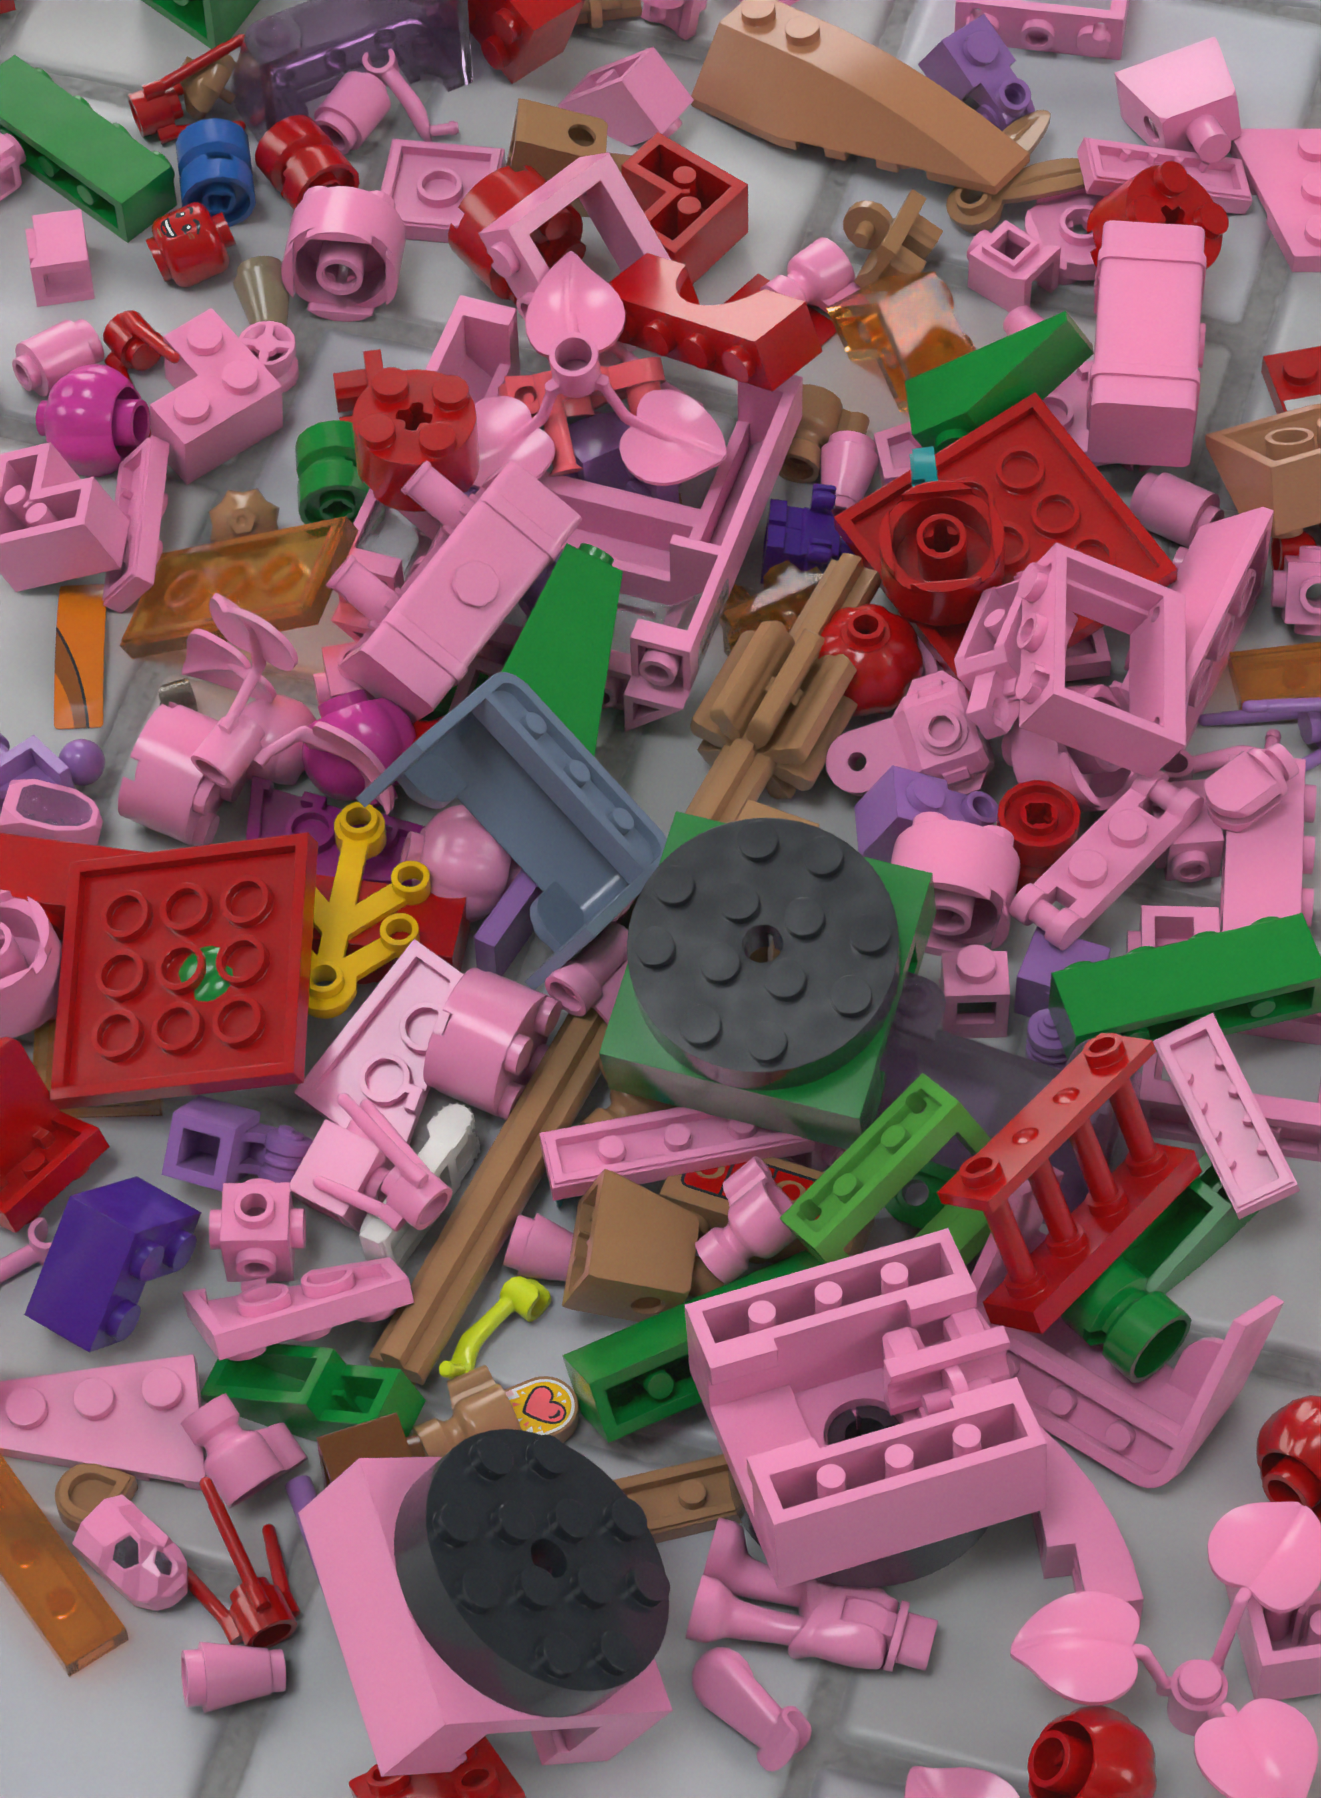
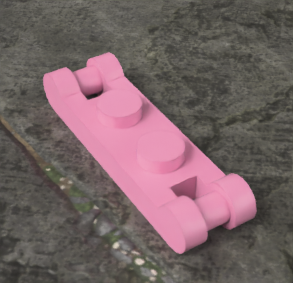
(1106, 859)

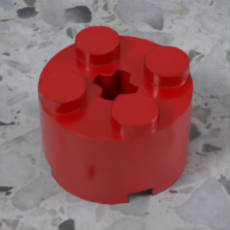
(1166, 197)
(492, 199)
(413, 420)
(940, 552)

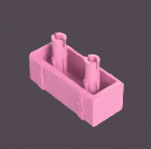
(1146, 344)
(460, 591)

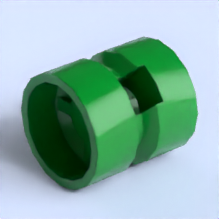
(328, 473)
(1135, 1326)

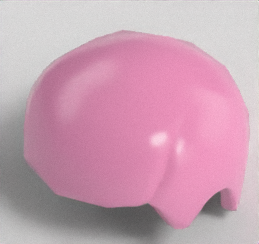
(278, 720)

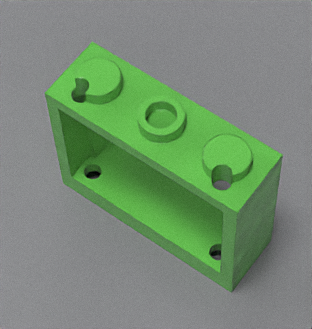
(880, 1166)

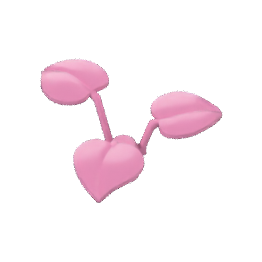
(570, 323)
(236, 737)
(1088, 1654)

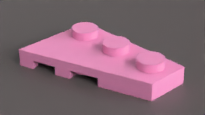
(1286, 177)
(273, 1313)

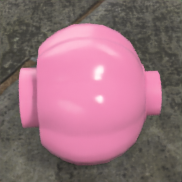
(462, 860)

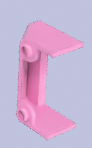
(1075, 1394)

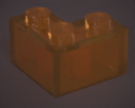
(902, 325)

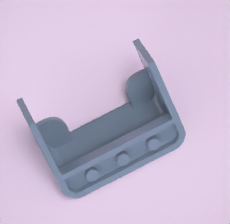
(541, 803)

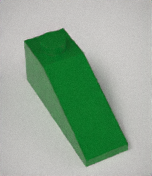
(990, 380)

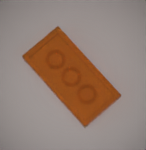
(267, 573)

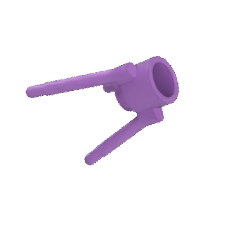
(1266, 710)

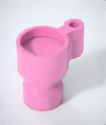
(817, 275)
(752, 1223)
(237, 1458)

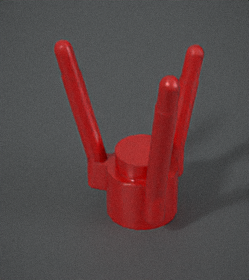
(158, 102)
(134, 344)
(259, 1611)

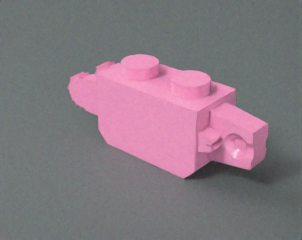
(991, 659)

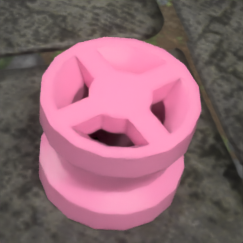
(275, 349)

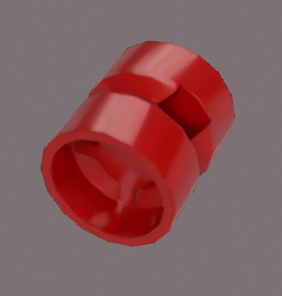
(301, 156)
(1042, 823)

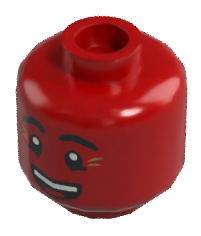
(190, 245)

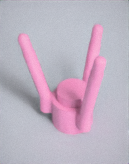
(411, 1188)

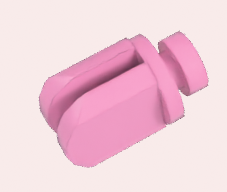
(1249, 786)

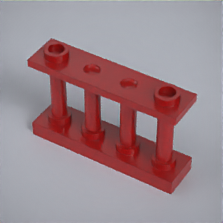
(1117, 1205)

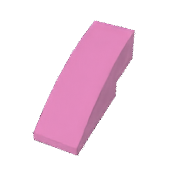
(1080, 1534)

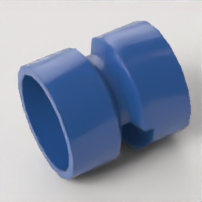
(216, 168)

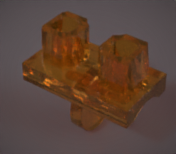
(782, 601)

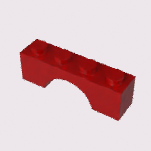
(748, 340)

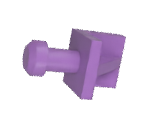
(78, 763)

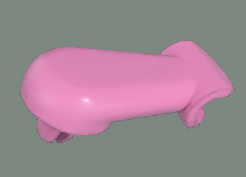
(730, 1691)

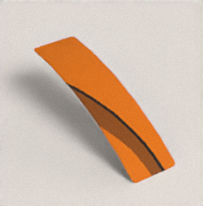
(79, 657)

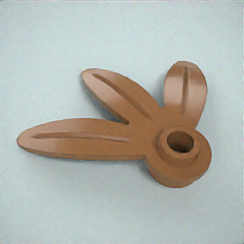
(1031, 183)

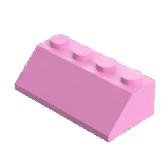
(1221, 585)

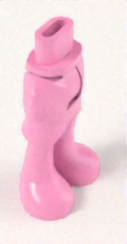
(834, 1621)

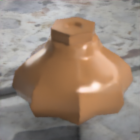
(207, 86)
(242, 515)

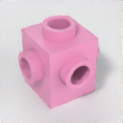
(1290, 590)
(257, 1230)

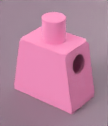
(1182, 101)

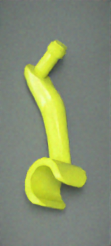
(518, 1295)

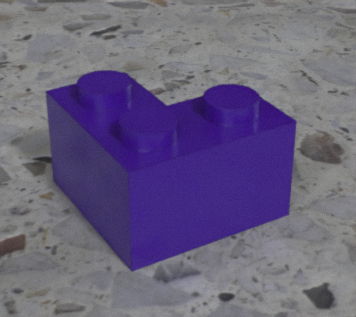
(104, 1256)

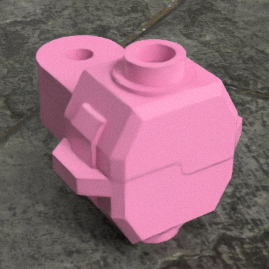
(923, 735)

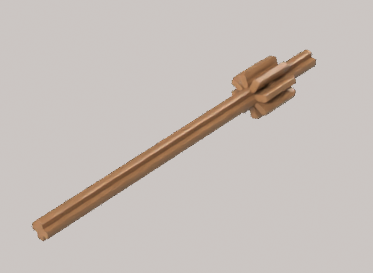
(760, 729)

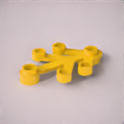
(344, 918)

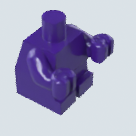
(803, 534)

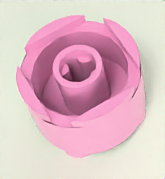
(344, 252)
(1089, 779)
(167, 786)
(972, 878)
(27, 966)
(490, 1041)

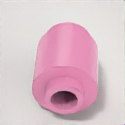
(353, 110)
(55, 353)
(1174, 507)

